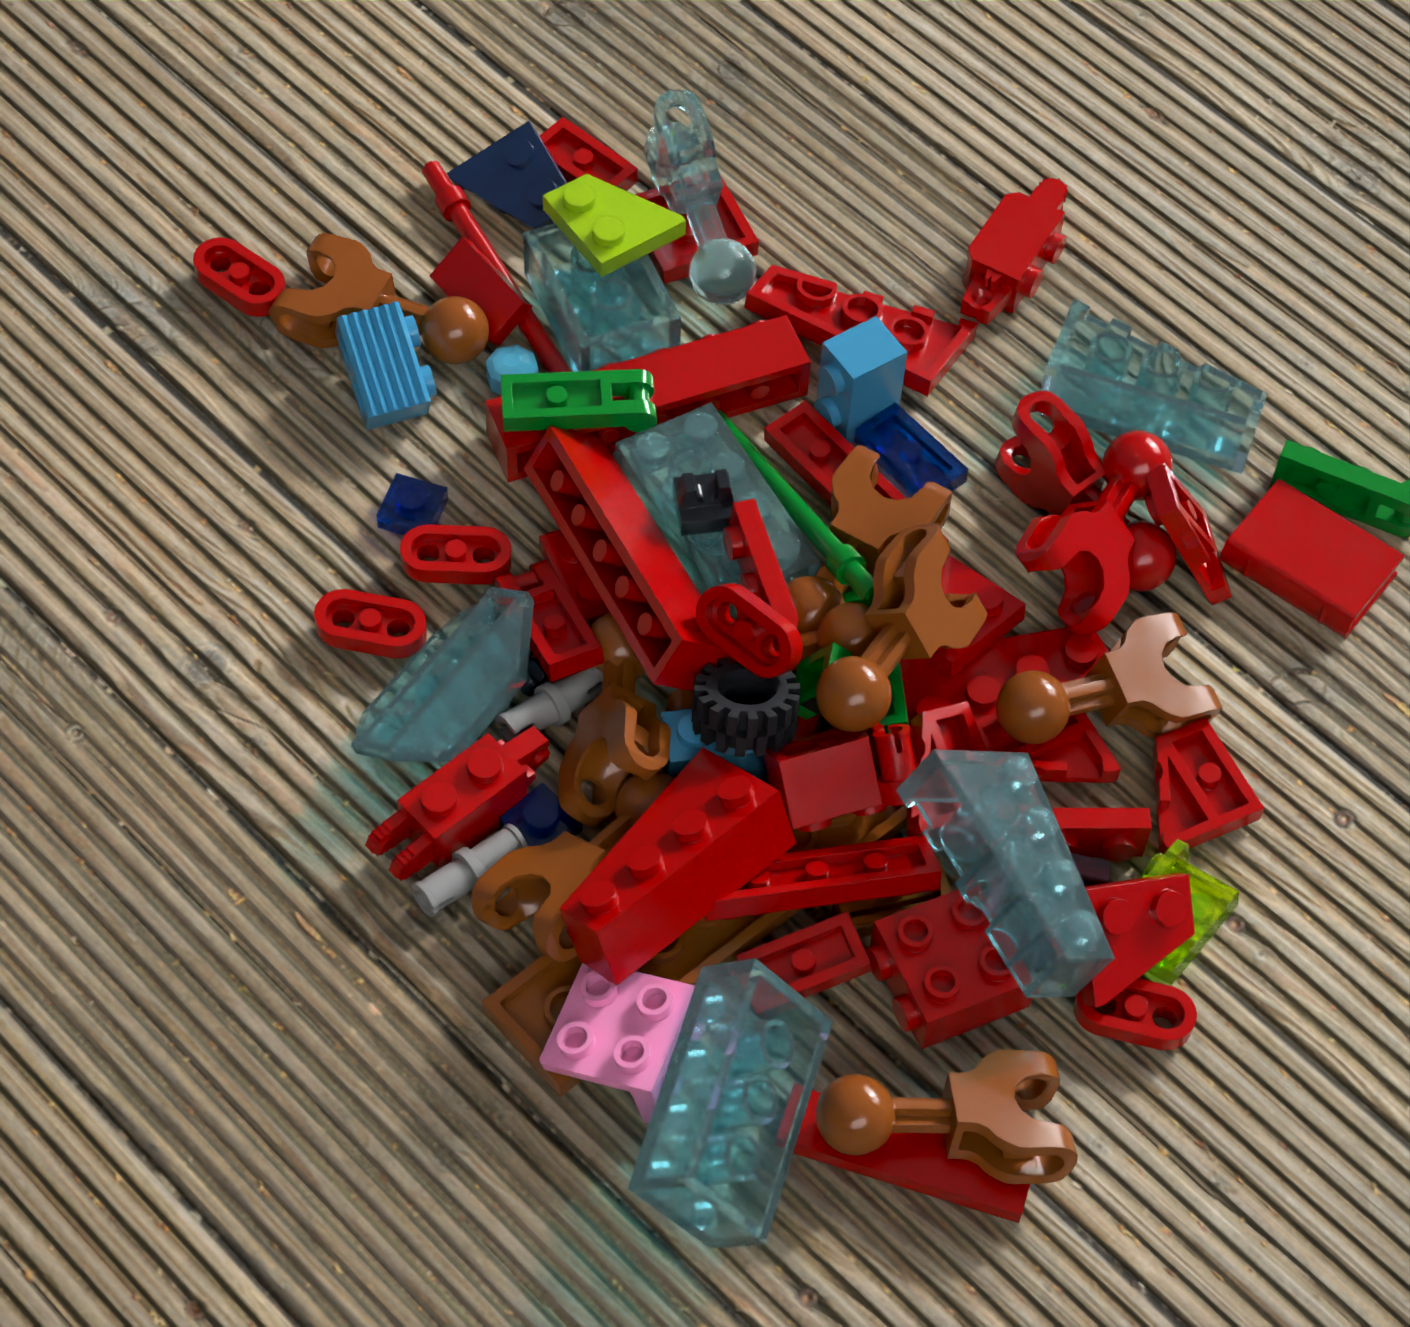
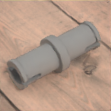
(551, 703)
(464, 870)

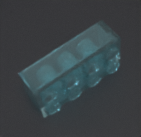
(700, 445)
(731, 1105)

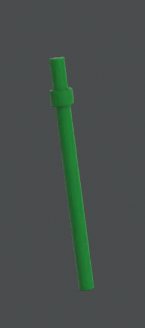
(841, 559)

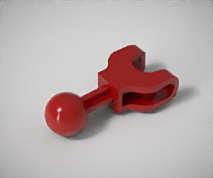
(1069, 472)
(1092, 539)

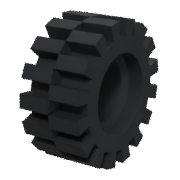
(744, 708)

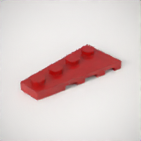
(823, 312)
(1049, 651)

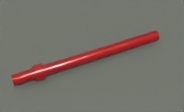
(456, 208)

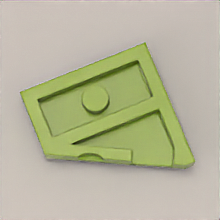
(610, 223)

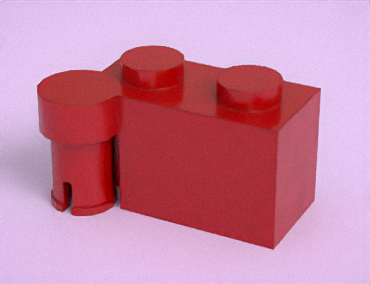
(841, 774)

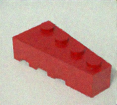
(683, 854)

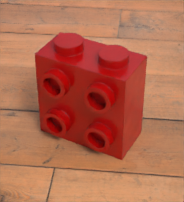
(942, 969)

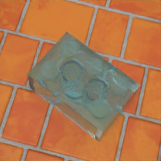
(595, 315)

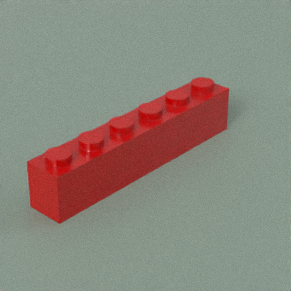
(730, 369)
(623, 555)

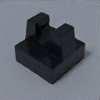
(703, 502)

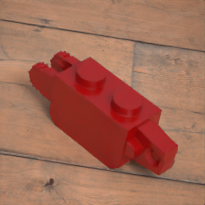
(1013, 250)
(460, 802)

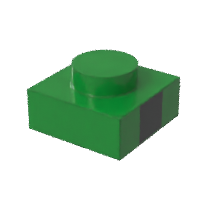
(808, 675)

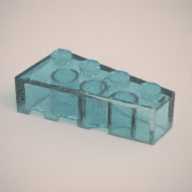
(1132, 386)
(1012, 865)

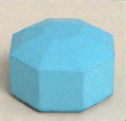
(509, 360)

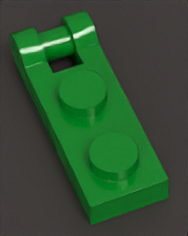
(578, 400)
(1346, 488)

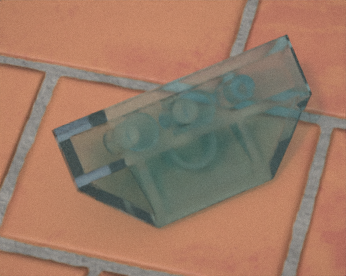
(452, 683)

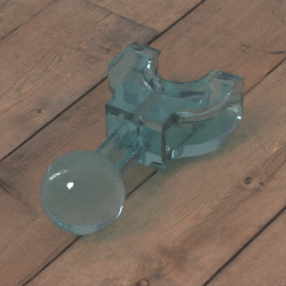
(690, 182)

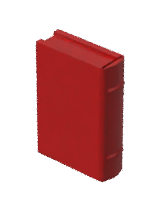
(1312, 558)

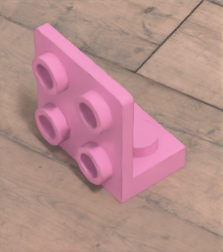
(619, 1033)

